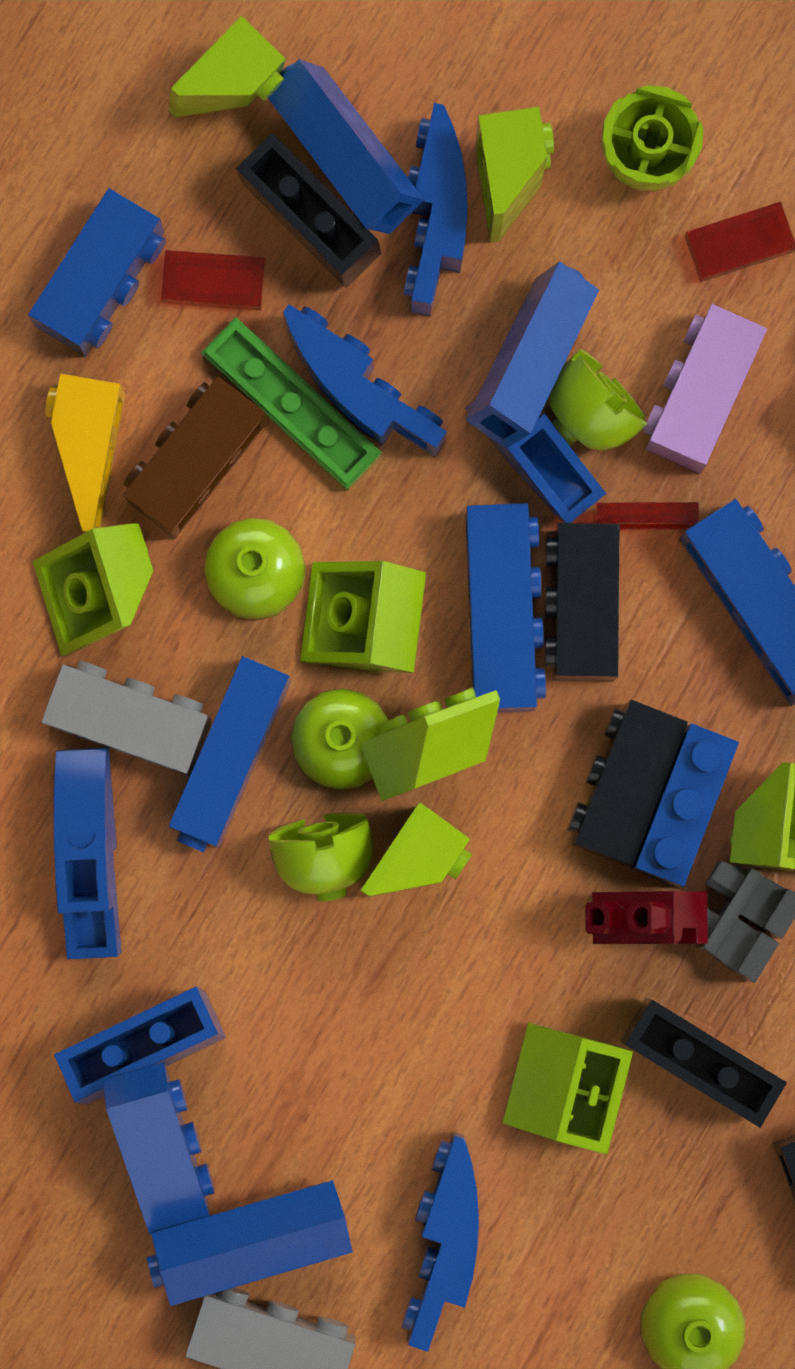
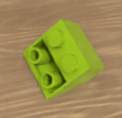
(431, 744)
(567, 1088)

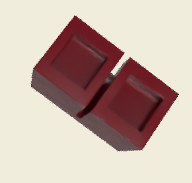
(648, 917)

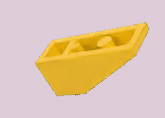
(86, 431)

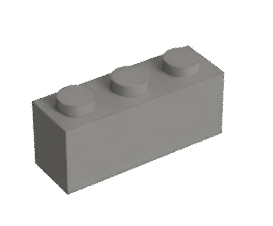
(127, 717)
(253, 1336)

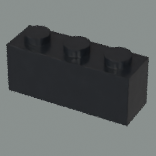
(309, 210)
(583, 602)
(627, 782)
(703, 1062)

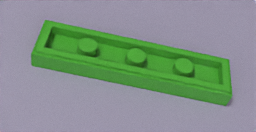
(291, 403)

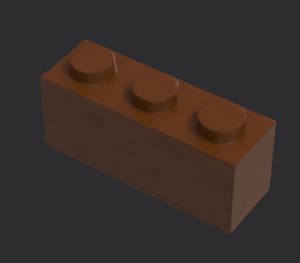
(194, 456)

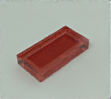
(740, 241)
(213, 280)
(647, 515)

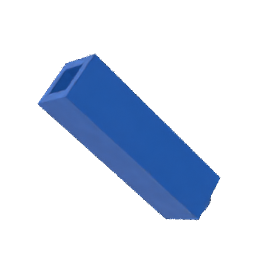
(345, 147)
(532, 355)
(229, 754)
(249, 1243)

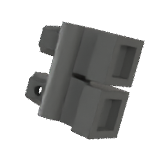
(757, 902)

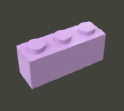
(703, 387)

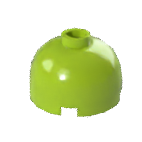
(651, 138)
(593, 406)
(254, 569)
(330, 734)
(324, 854)
(692, 1324)

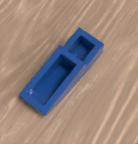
(552, 470)

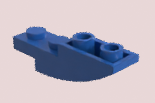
(444, 190)
(342, 374)
(85, 853)
(453, 1221)

